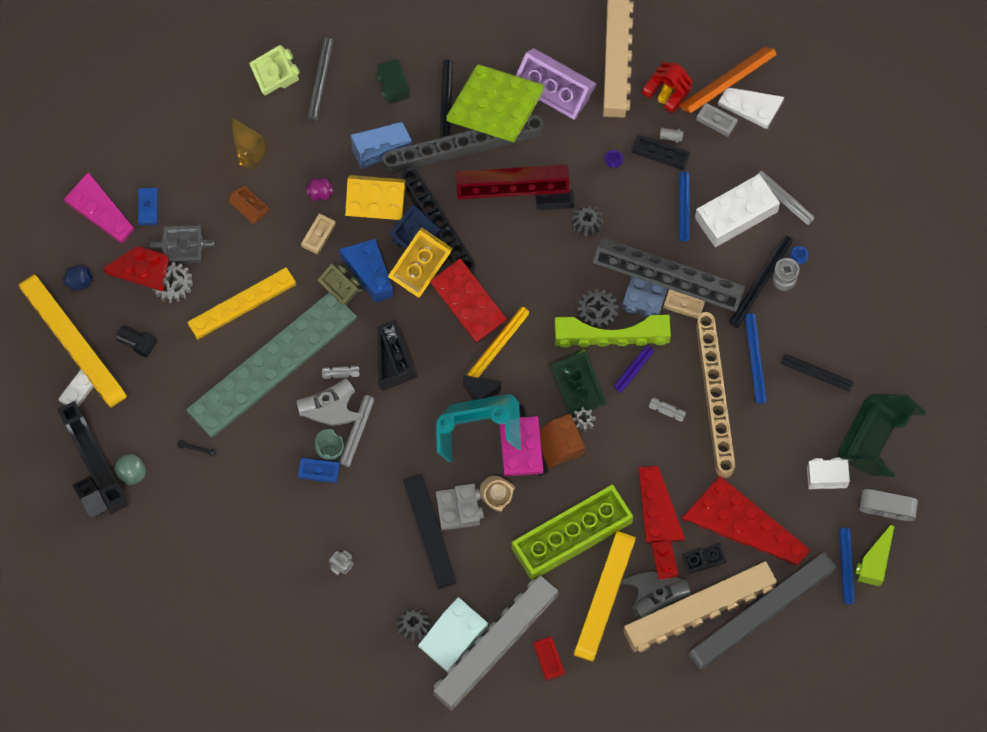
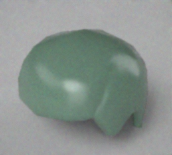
(328, 444)
(130, 469)

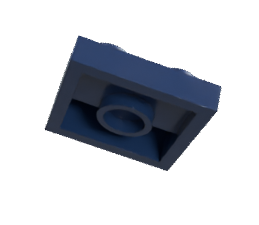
(410, 225)

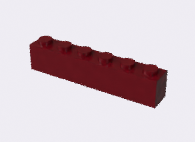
(512, 181)

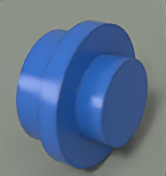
(799, 254)

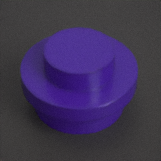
(613, 159)

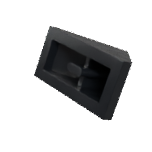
(481, 388)

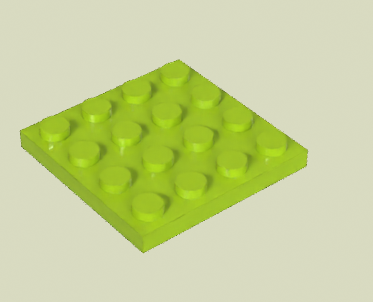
(495, 103)

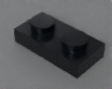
(555, 201)

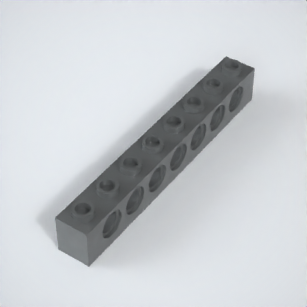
(669, 274)

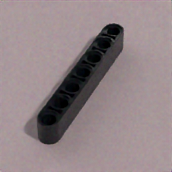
(435, 215)

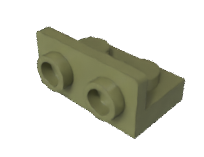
(340, 283)

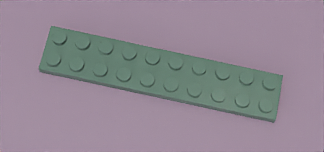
(271, 365)

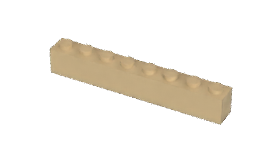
(617, 58)
(700, 606)

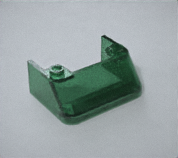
(872, 429)

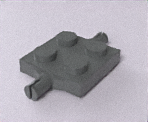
(182, 244)

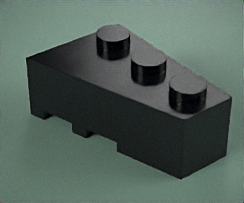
(393, 357)

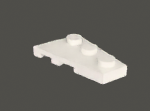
(751, 105)

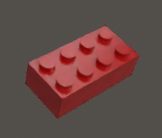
(468, 301)

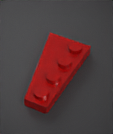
(657, 509)

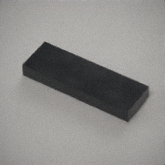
(660, 152)

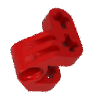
(674, 77)

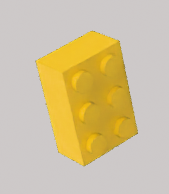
(375, 197)
(420, 262)

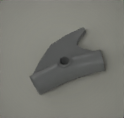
(655, 593)

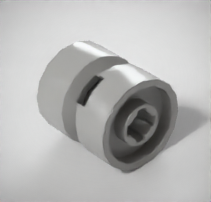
(785, 274)

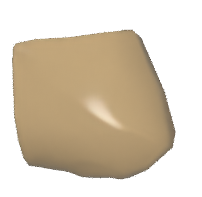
(496, 492)

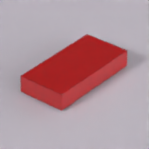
(548, 658)

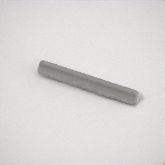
(788, 200)
(356, 431)

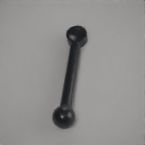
(181, 444)

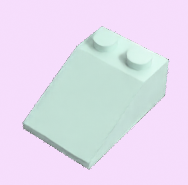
(453, 634)

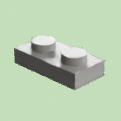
(717, 119)

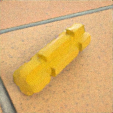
(664, 94)

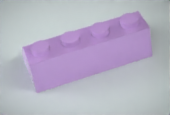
(564, 88)

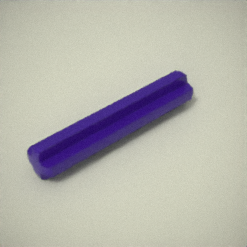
(633, 368)

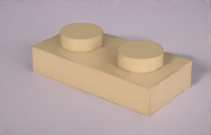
(318, 234)
(683, 304)

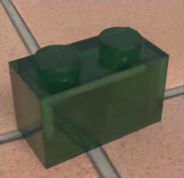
(392, 81)

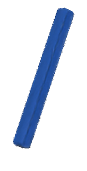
(755, 358)

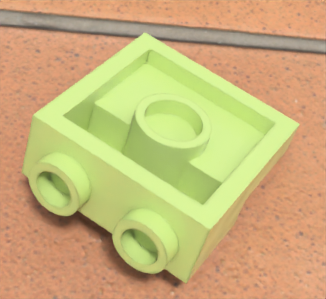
(275, 70)

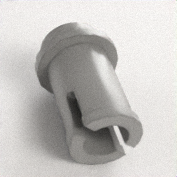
(670, 134)

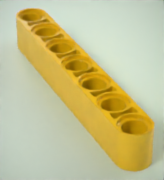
(605, 596)

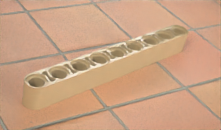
(715, 403)

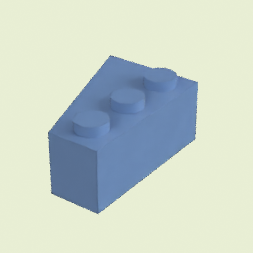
(373, 144)

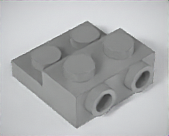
(459, 507)

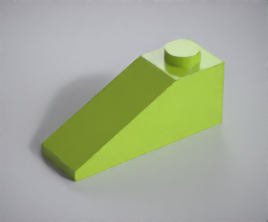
(874, 563)

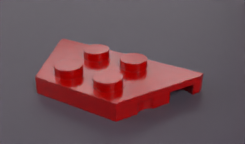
(140, 267)

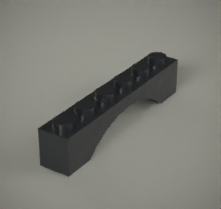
(93, 457)

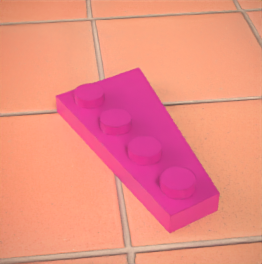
(98, 208)

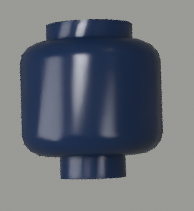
(78, 277)

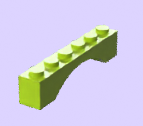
(573, 332)

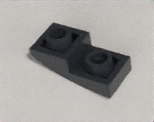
(704, 559)

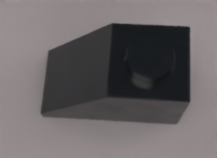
(90, 497)

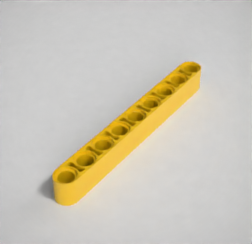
(72, 341)

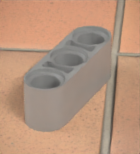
(888, 505)

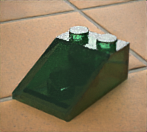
(577, 382)

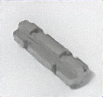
(340, 372)
(667, 409)

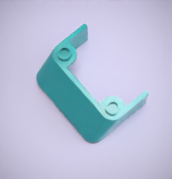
(501, 409)

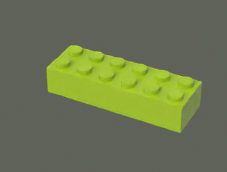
(572, 532)

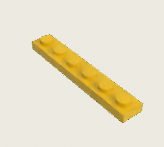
(241, 303)

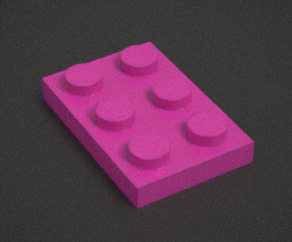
(529, 458)

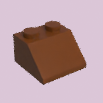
(560, 441)

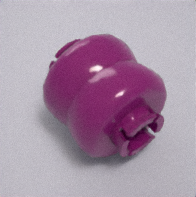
(319, 189)

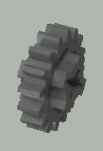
(600, 301)

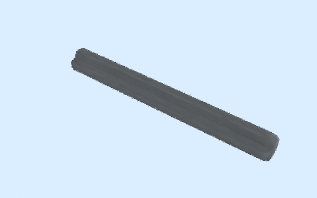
(320, 79)

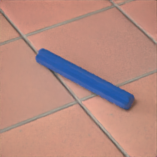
(684, 206)
(846, 566)

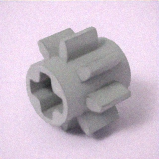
(587, 415)
(341, 562)

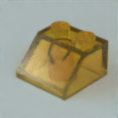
(248, 144)

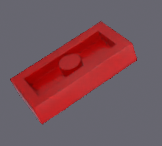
(664, 559)

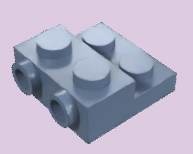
(644, 298)

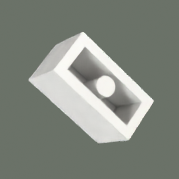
(828, 473)

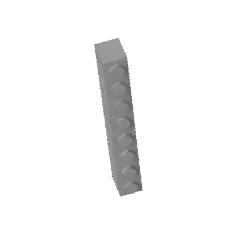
(495, 643)

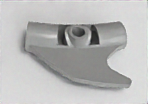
(330, 405)

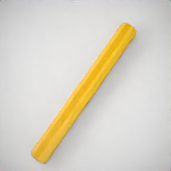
(498, 343)

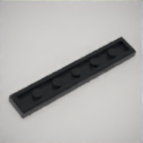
(429, 531)

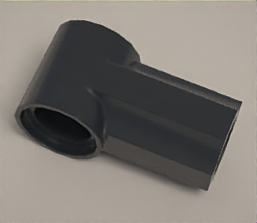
(140, 343)

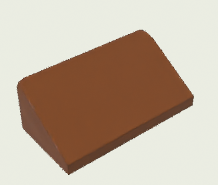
(248, 204)

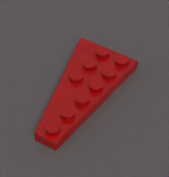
(739, 519)

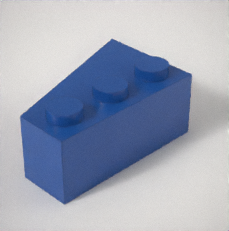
(368, 267)

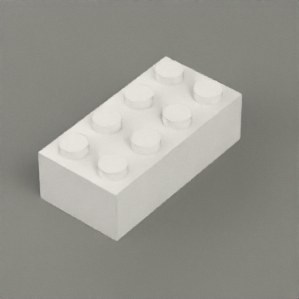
(737, 210)

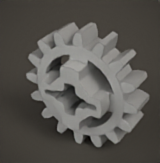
(179, 286)

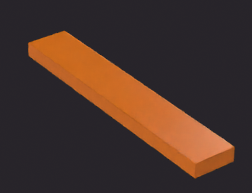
(727, 79)

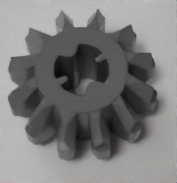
(587, 214)
(405, 624)

